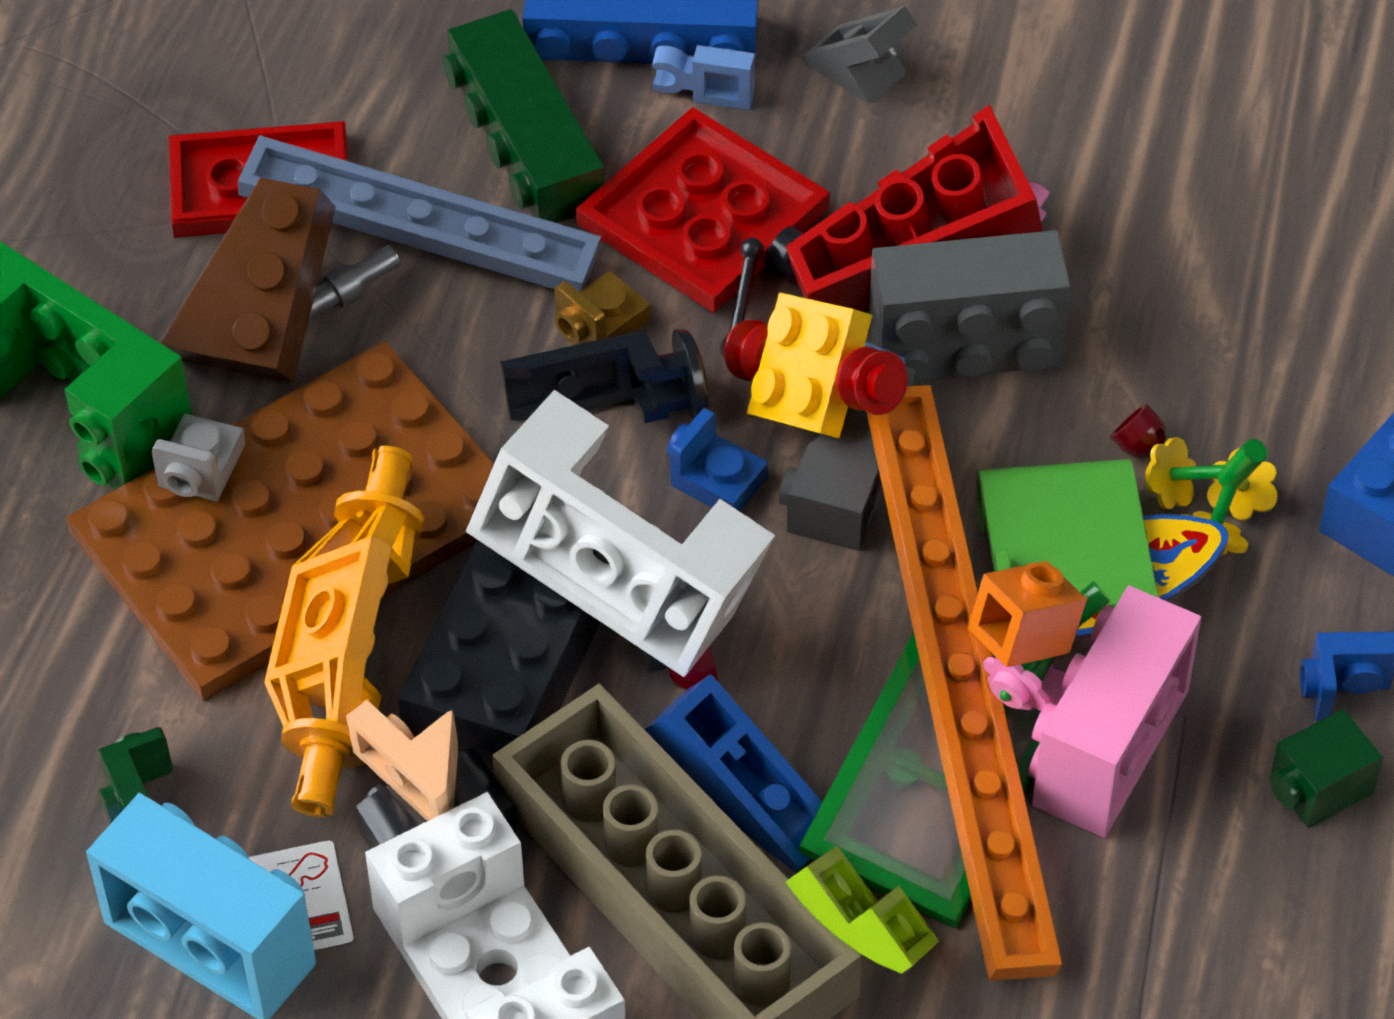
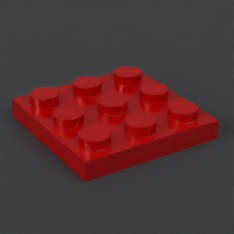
(694, 202)

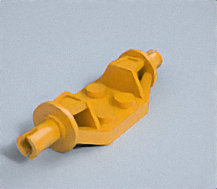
(331, 622)

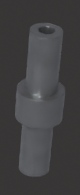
(347, 282)

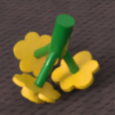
(1238, 485)

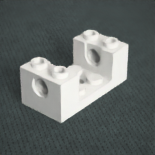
(655, 590)
(461, 904)

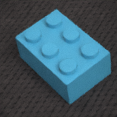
(203, 906)

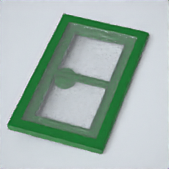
(893, 799)

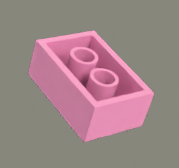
(1113, 710)

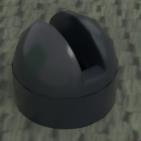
(777, 256)

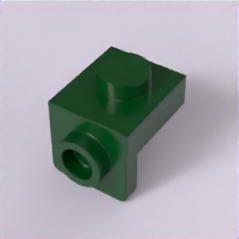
(129, 765)

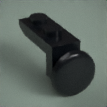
(611, 373)

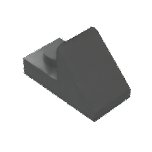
(863, 53)

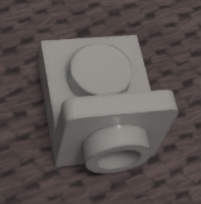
(198, 457)

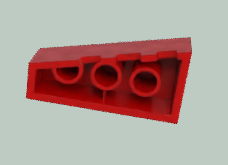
(956, 192)

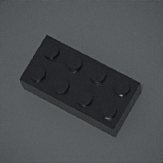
(497, 655)

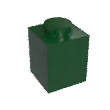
(1325, 768)

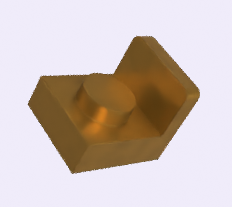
(599, 310)

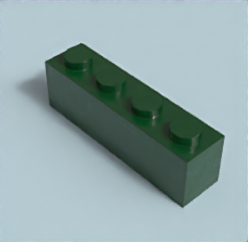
(523, 116)

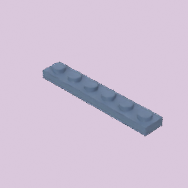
(431, 216)

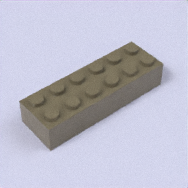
(672, 868)

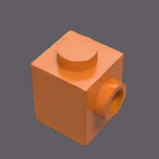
(1026, 613)

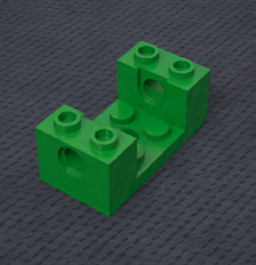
(123, 383)

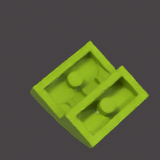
(881, 930)

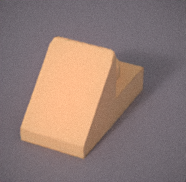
(416, 767)

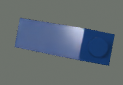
(738, 768)

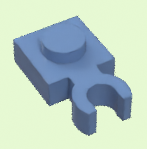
(712, 74)

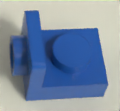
(712, 466)
(1346, 662)

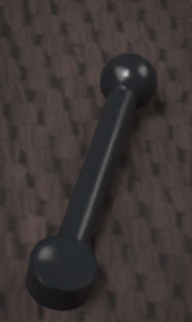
(751, 250)

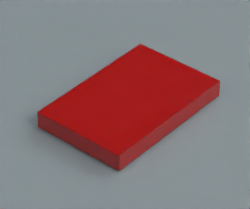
(210, 163)

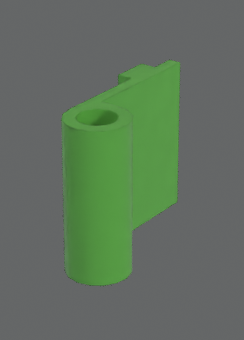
(1074, 517)

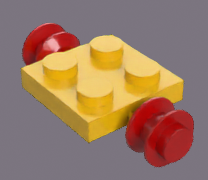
(813, 365)

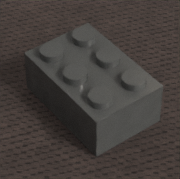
(971, 304)

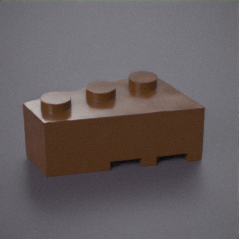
(258, 286)

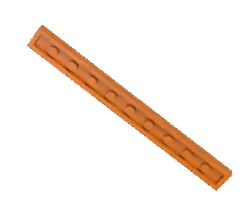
(966, 714)

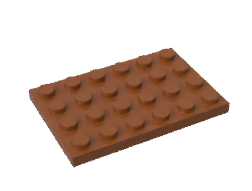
(217, 573)

